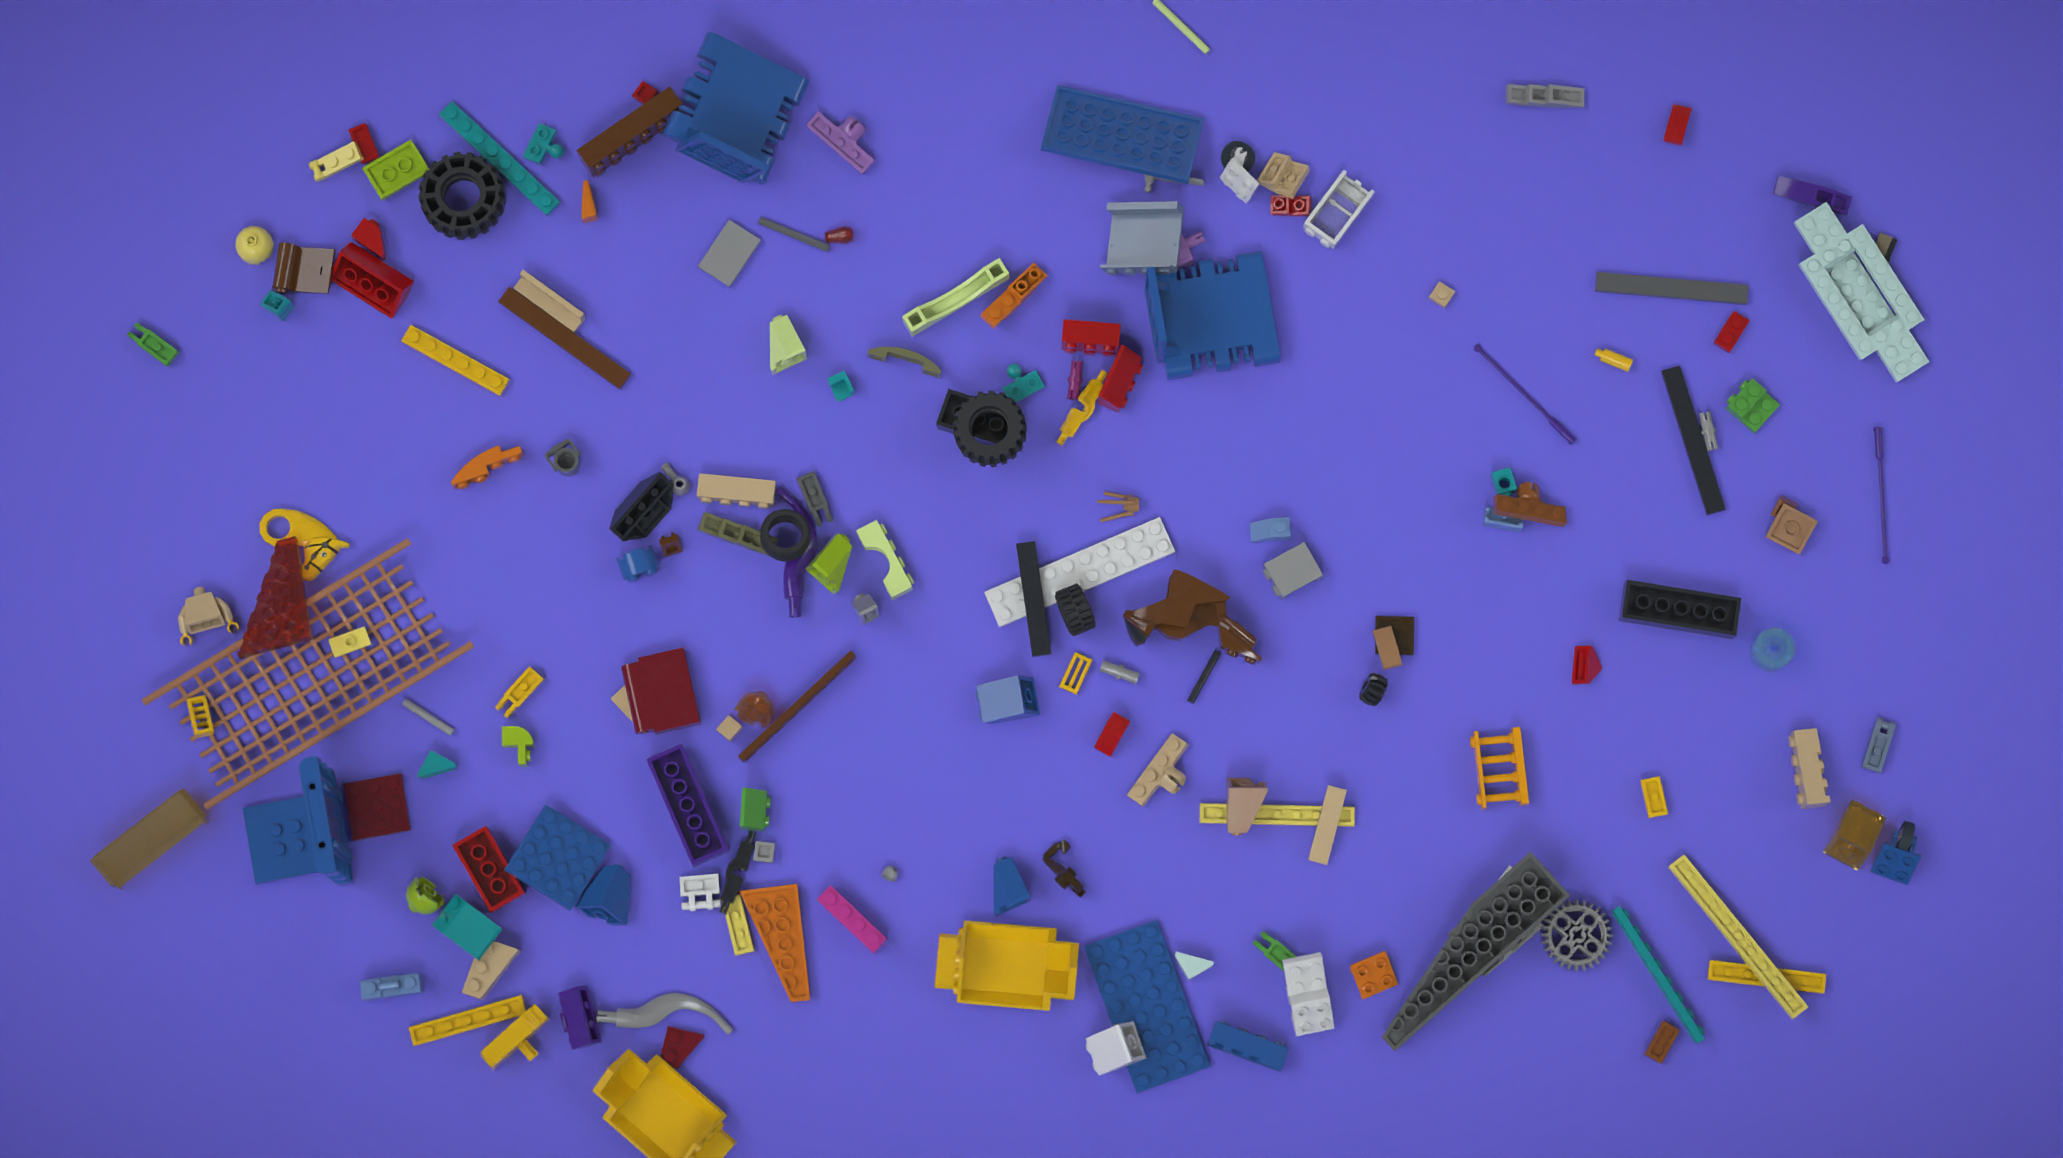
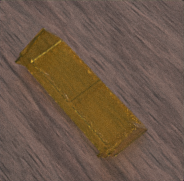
(149, 838)

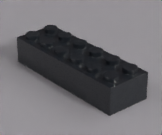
(1680, 609)

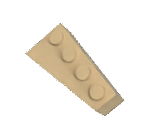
(1808, 769)

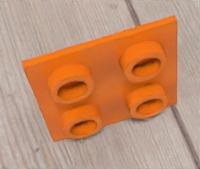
(1373, 974)

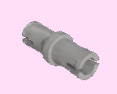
(1708, 431)
(1119, 672)

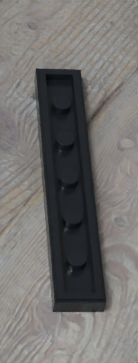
(1033, 599)

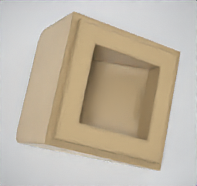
(729, 728)

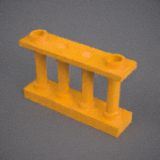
(1516, 757)

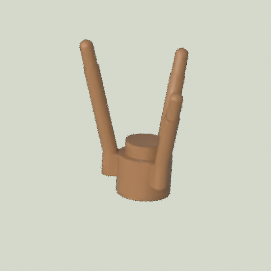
(1129, 503)

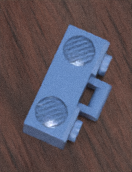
(391, 986)

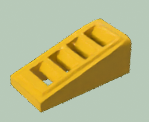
(204, 732)

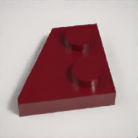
(679, 1045)

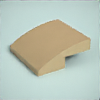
(1283, 175)

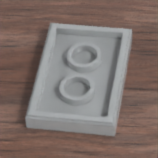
(729, 253)

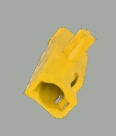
(515, 1038)

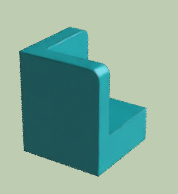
(841, 386)

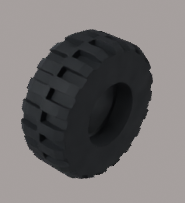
(456, 169)

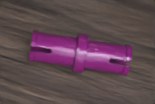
(1075, 380)

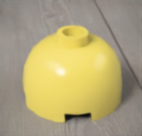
(254, 245)

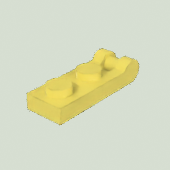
(336, 161)

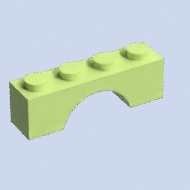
(874, 538)

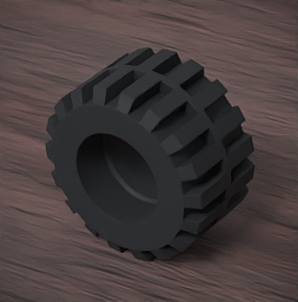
(1075, 609)

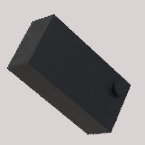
(986, 429)

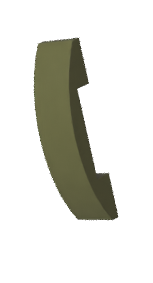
(882, 354)

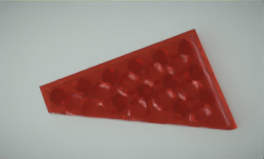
(281, 605)

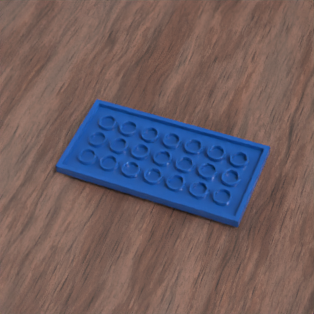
(1122, 134)
(1143, 988)

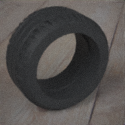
(789, 516)

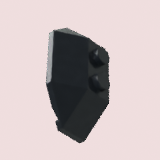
(643, 508)

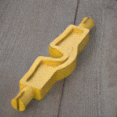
(1075, 416)

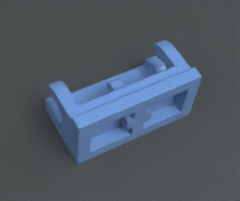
(1501, 522)

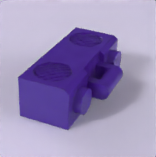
(579, 1017)

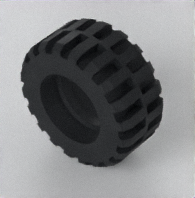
(982, 405)

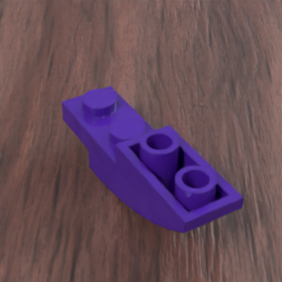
(1812, 194)

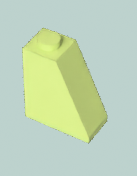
(784, 345)

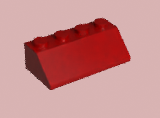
(371, 279)

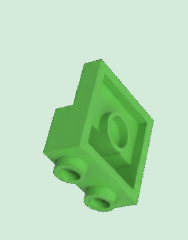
(1751, 405)

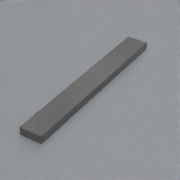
(1671, 288)

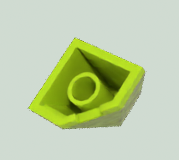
(831, 563)

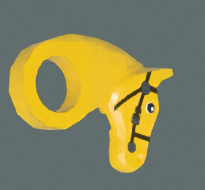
(318, 541)

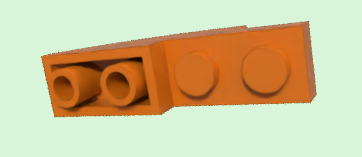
(1014, 296)
(477, 468)

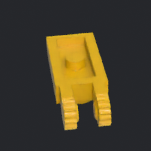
(520, 690)

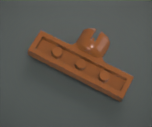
(1529, 506)

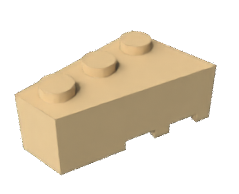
(488, 970)

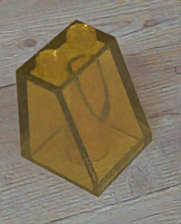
(1855, 835)

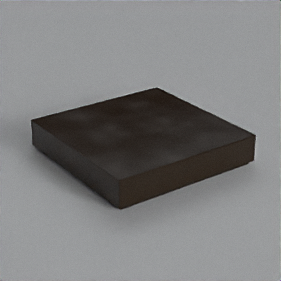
(1402, 629)

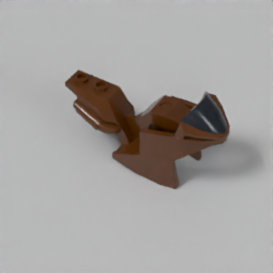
(1187, 609)

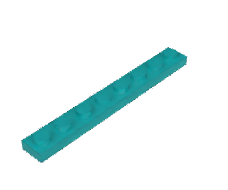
(499, 158)
(1663, 981)

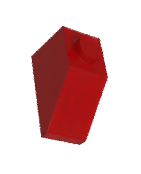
(370, 237)
(1112, 734)

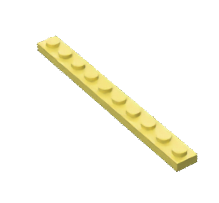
(1738, 937)

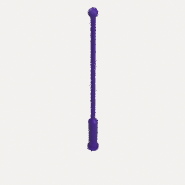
(1552, 421)
(1879, 456)

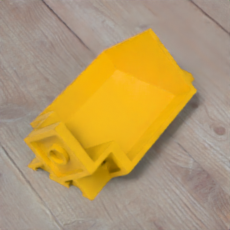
(1006, 965)
(661, 1110)

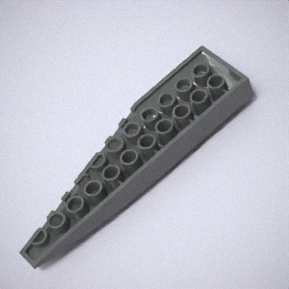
(1480, 938)

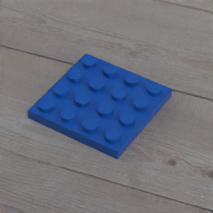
(557, 857)

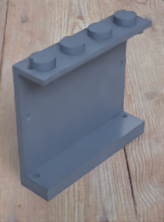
(1144, 237)

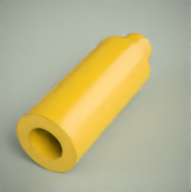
(1614, 359)

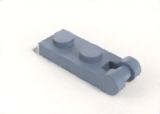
(1878, 745)

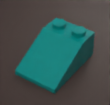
(467, 927)

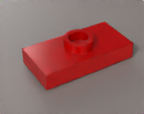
(362, 136)

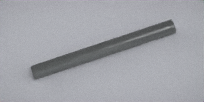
(794, 234)

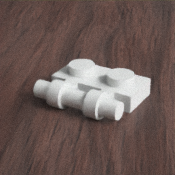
(697, 886)

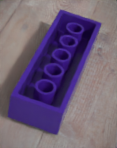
(687, 805)

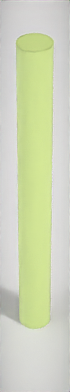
(1181, 26)

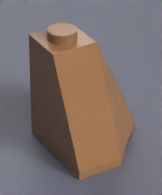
(1242, 803)

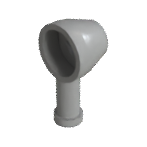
(674, 478)

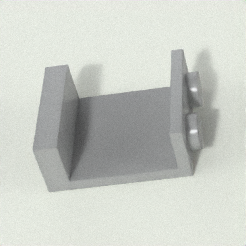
(1292, 570)

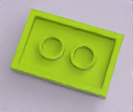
(396, 170)

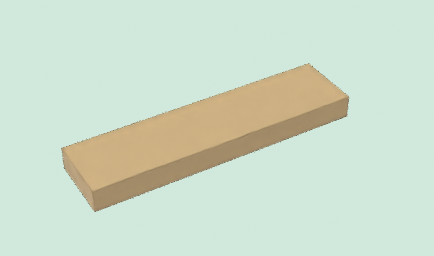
(1327, 824)

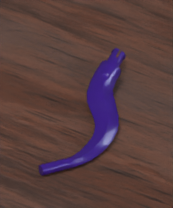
(795, 569)

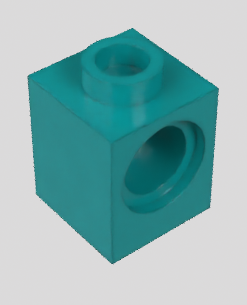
(1504, 474)

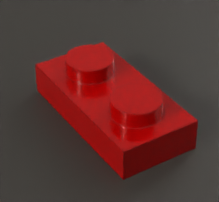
(1731, 332)

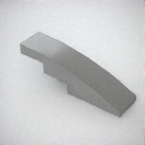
(1545, 96)

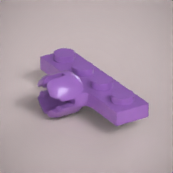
(843, 139)

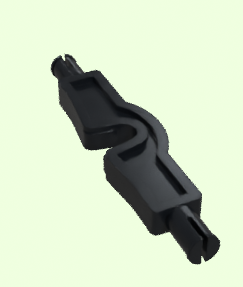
(741, 863)

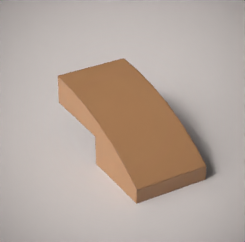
(1387, 648)

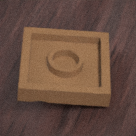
(1791, 528)

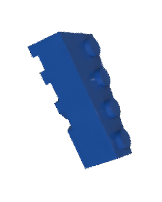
(1247, 1046)

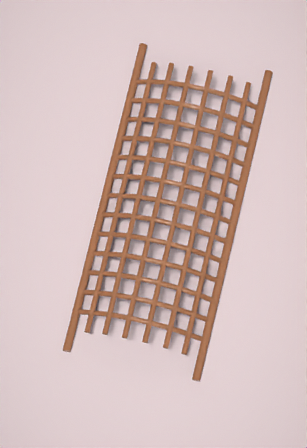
(322, 734)

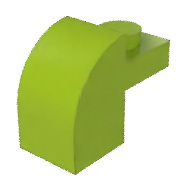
(518, 738)

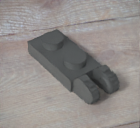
(814, 496)

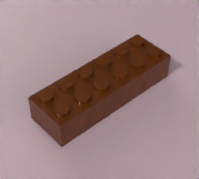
(629, 133)

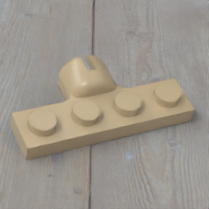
(1160, 772)

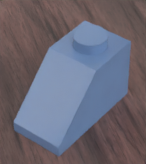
(1270, 530)

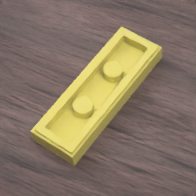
(739, 928)

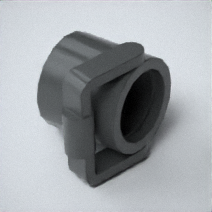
(565, 459)

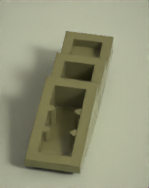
(732, 532)

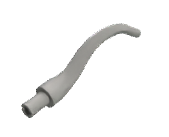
(658, 1009)

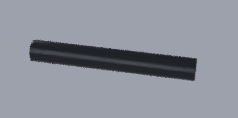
(1204, 676)

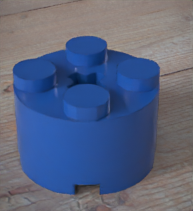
(638, 563)

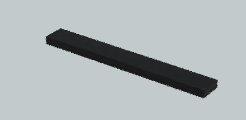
(1693, 440)

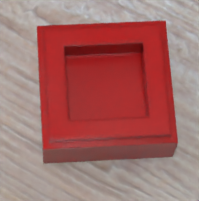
(644, 93)

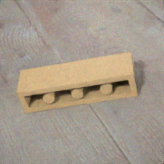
(736, 490)

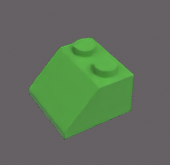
(754, 809)

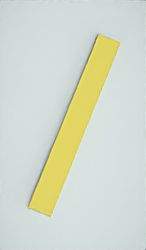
(1277, 815)

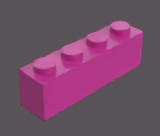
(852, 919)

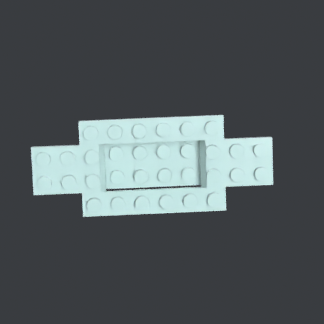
(1854, 298)

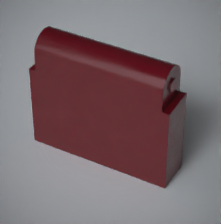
(661, 693)

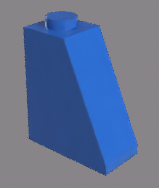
(1008, 887)
(608, 896)

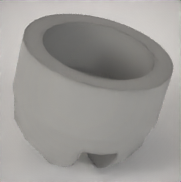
(890, 873)

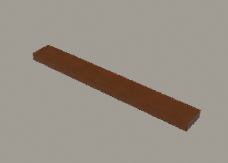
(564, 338)
(793, 710)

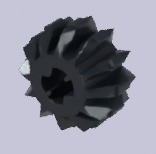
(1373, 689)

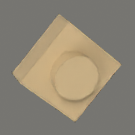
(1441, 294)

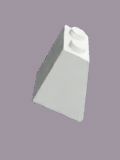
(1115, 1048)

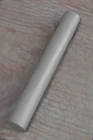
(428, 717)

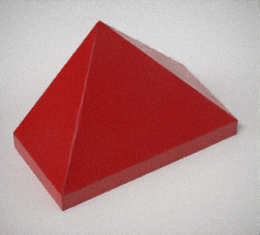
(1585, 665)

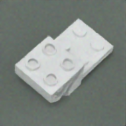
(1308, 994)

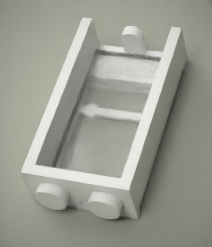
(1337, 211)

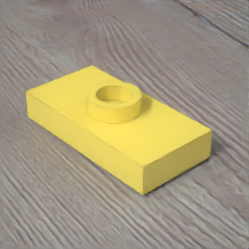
(349, 642)

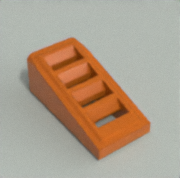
(588, 211)

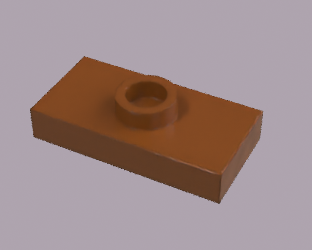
(1661, 1042)

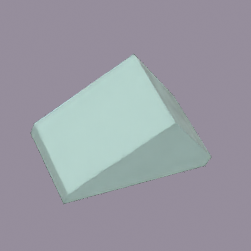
(1192, 965)

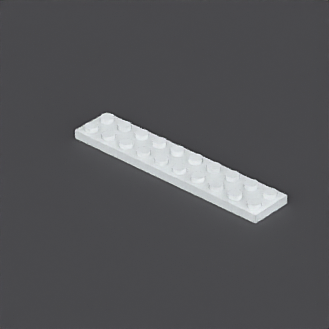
(1086, 568)

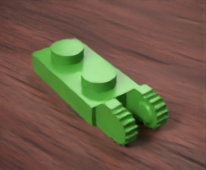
(154, 345)
(1275, 952)

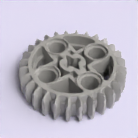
(1600, 946)

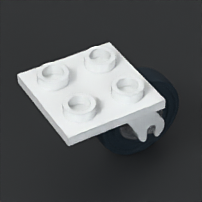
(1238, 160)

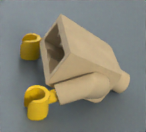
(203, 613)

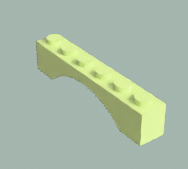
(941, 307)

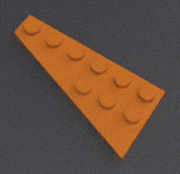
(780, 927)

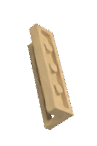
(549, 301)

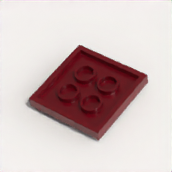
(377, 807)

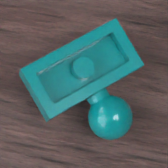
(541, 144)
(1021, 386)

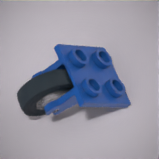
(1895, 859)

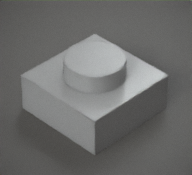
(764, 852)

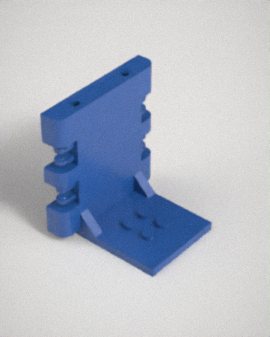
(734, 110)
(1211, 315)
(301, 832)

